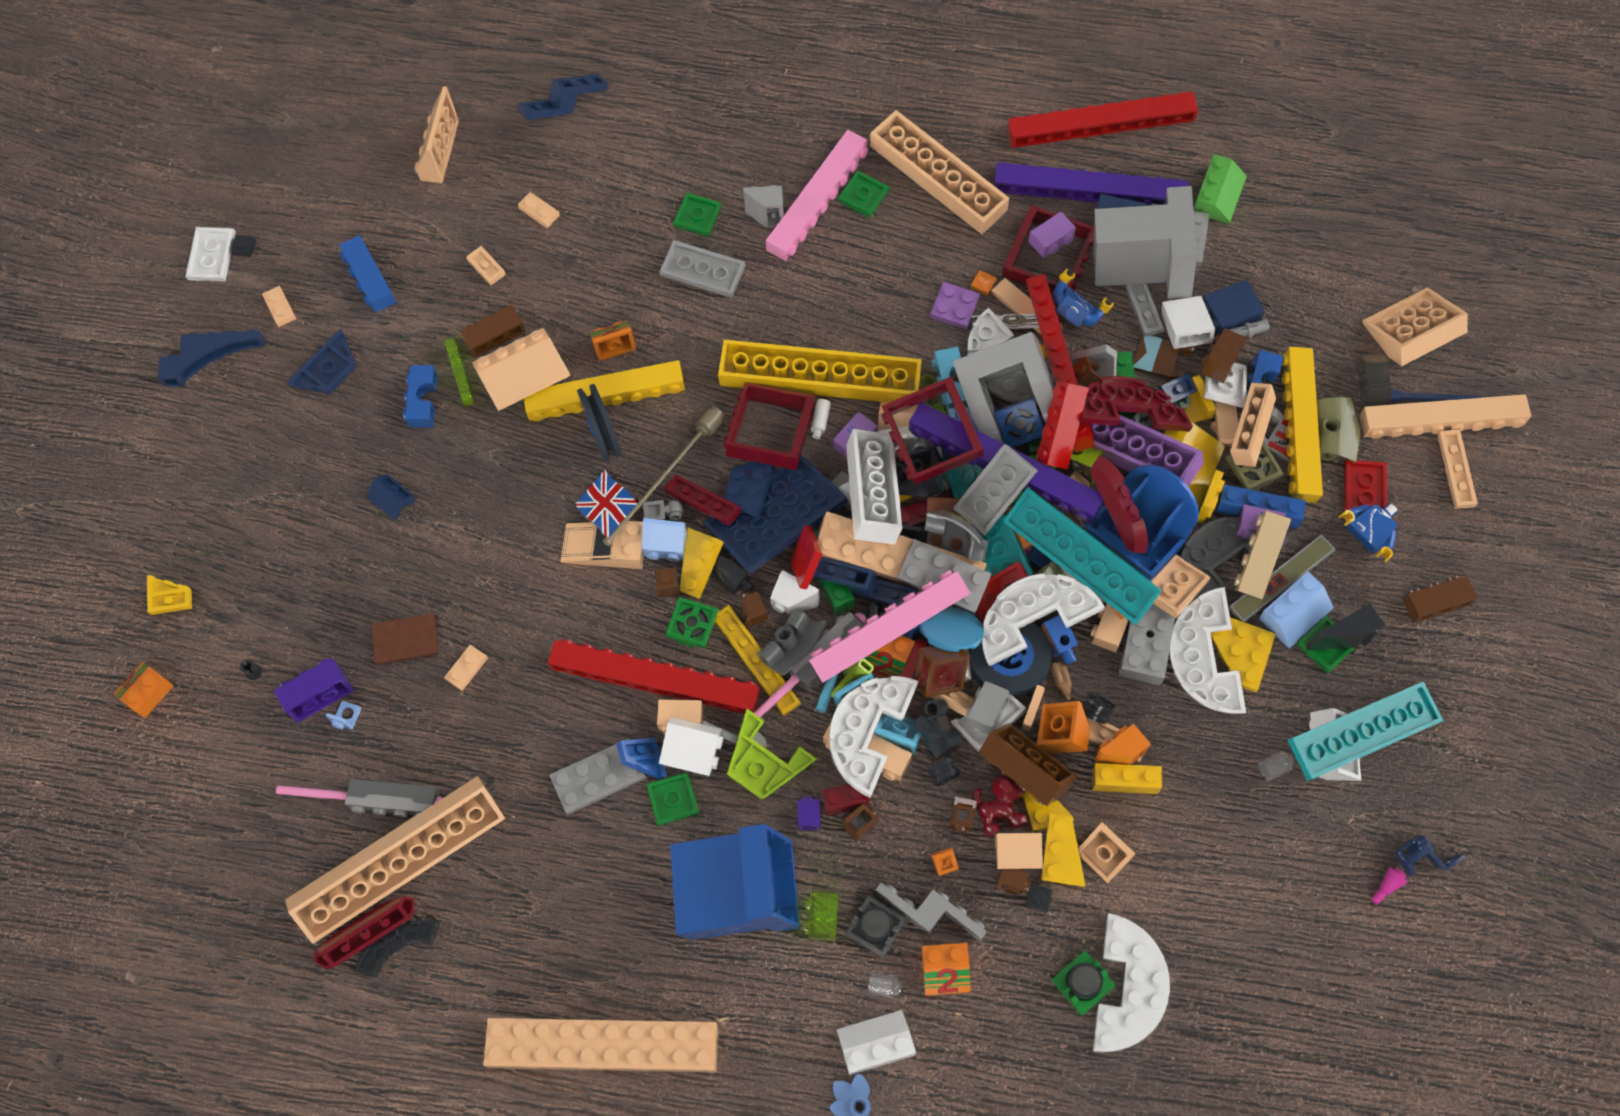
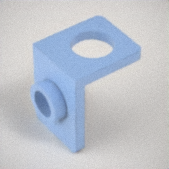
(339, 722)

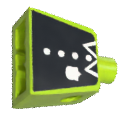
(1083, 461)

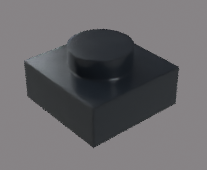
(243, 245)
(1038, 898)

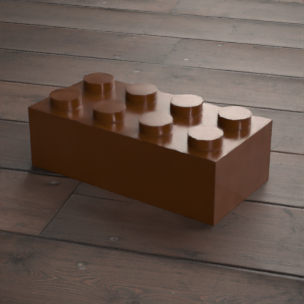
(1027, 764)

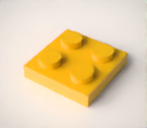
(1211, 495)

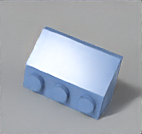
(1297, 610)

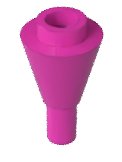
(1392, 881)

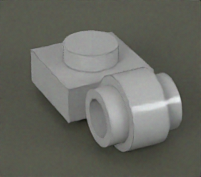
(658, 510)

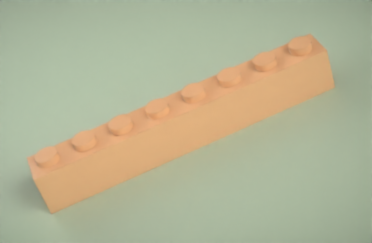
(1445, 416)

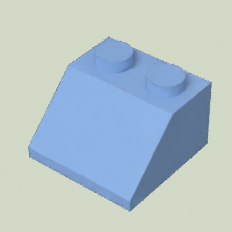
(663, 539)

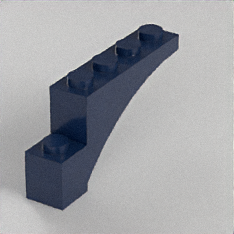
(202, 349)

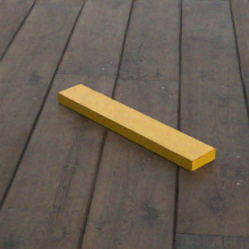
(747, 649)

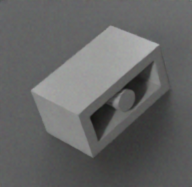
(988, 707)

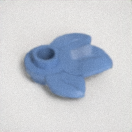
(849, 1095)

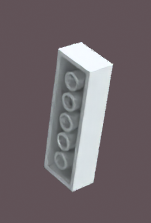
(873, 487)

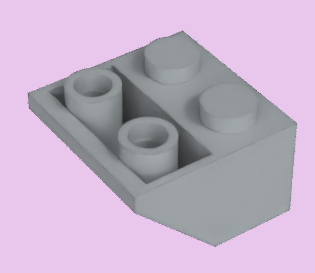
(764, 204)

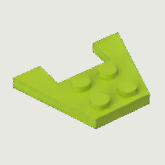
(756, 766)

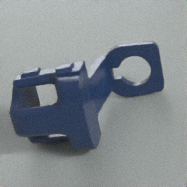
(1420, 847)

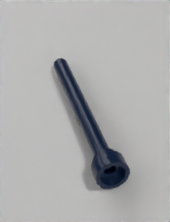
(1398, 396)

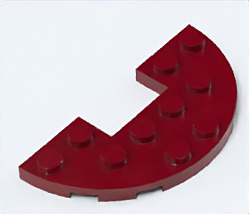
(1131, 395)

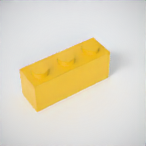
(1127, 778)

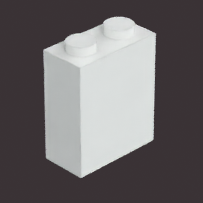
(1187, 322)
(691, 746)

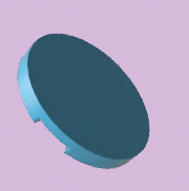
(953, 630)

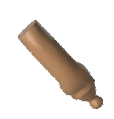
(1061, 678)

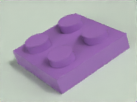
(955, 305)

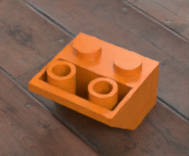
(1124, 748)

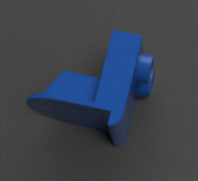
(1168, 514)

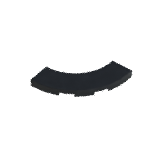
(404, 935)

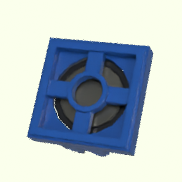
(1019, 421)

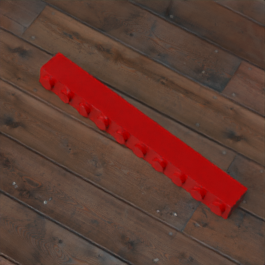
(1102, 119)
(1056, 347)
(653, 677)

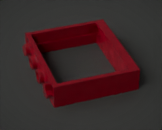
(1040, 216)
(921, 396)
(775, 397)

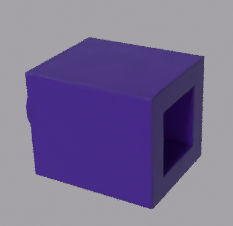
(809, 814)

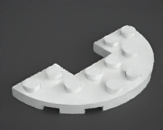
(988, 332)
(1029, 601)
(1194, 655)
(855, 725)
(1144, 987)

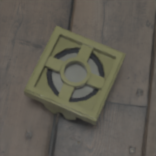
(1257, 476)

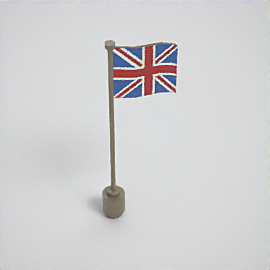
(612, 506)

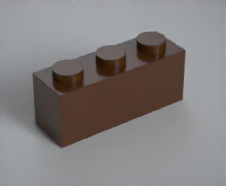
(492, 331)
(1222, 355)
(1440, 598)

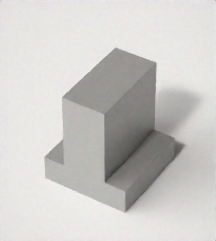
(1148, 244)

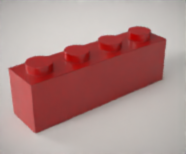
(1062, 424)

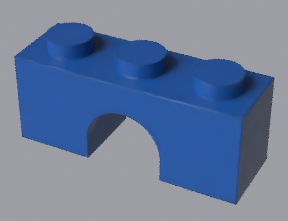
(1265, 367)
(420, 381)

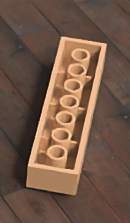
(939, 172)
(886, 560)

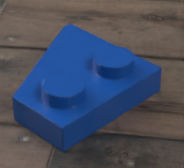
(642, 756)

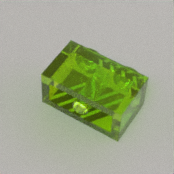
(823, 916)

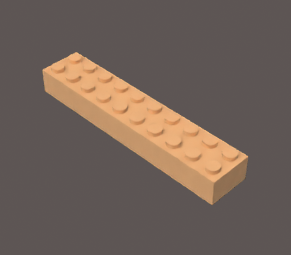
(394, 860)
(601, 1045)

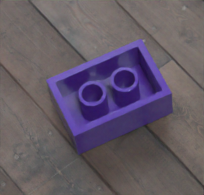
(313, 690)

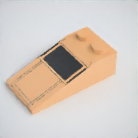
(585, 546)

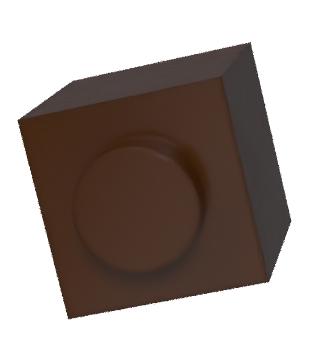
(667, 582)

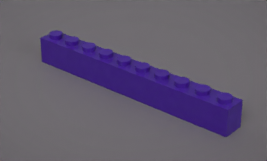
(1080, 184)
(1048, 483)

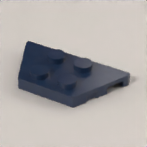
(326, 367)
(749, 487)

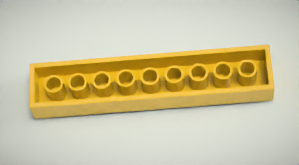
(819, 371)

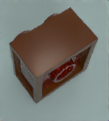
(940, 671)

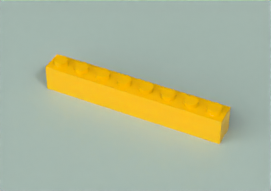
(613, 390)
(1302, 425)

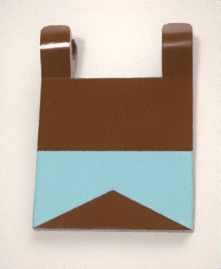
(1159, 357)

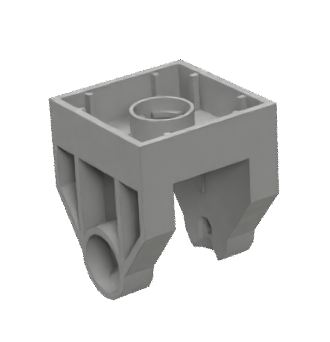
(997, 362)

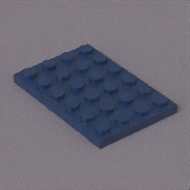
(791, 502)

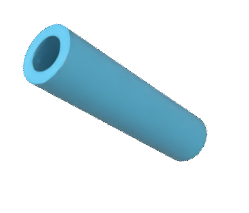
(826, 694)

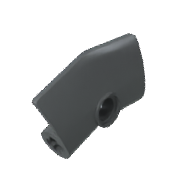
(792, 642)

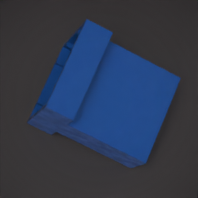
(734, 884)

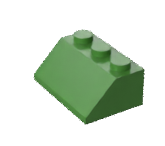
(1220, 189)

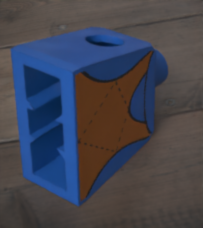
(1055, 632)

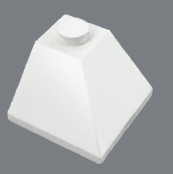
(789, 597)

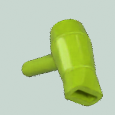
(854, 672)

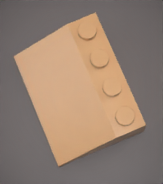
(437, 140)
(1416, 325)
(520, 369)

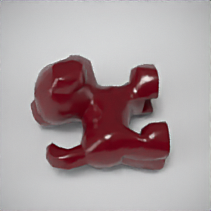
(1002, 807)

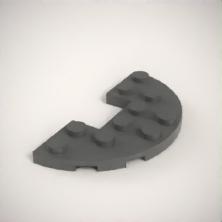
(1213, 546)

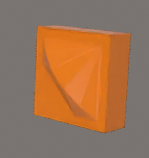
(983, 283)
(944, 861)

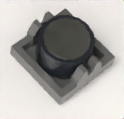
(875, 926)

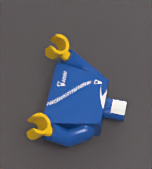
(1075, 307)
(1373, 527)

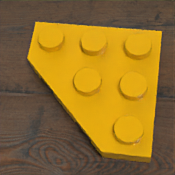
(1245, 650)

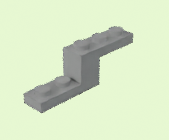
(931, 911)

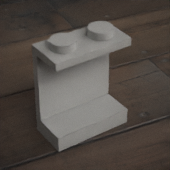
(1103, 356)

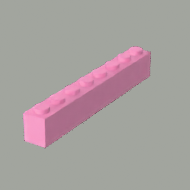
(817, 195)
(889, 625)

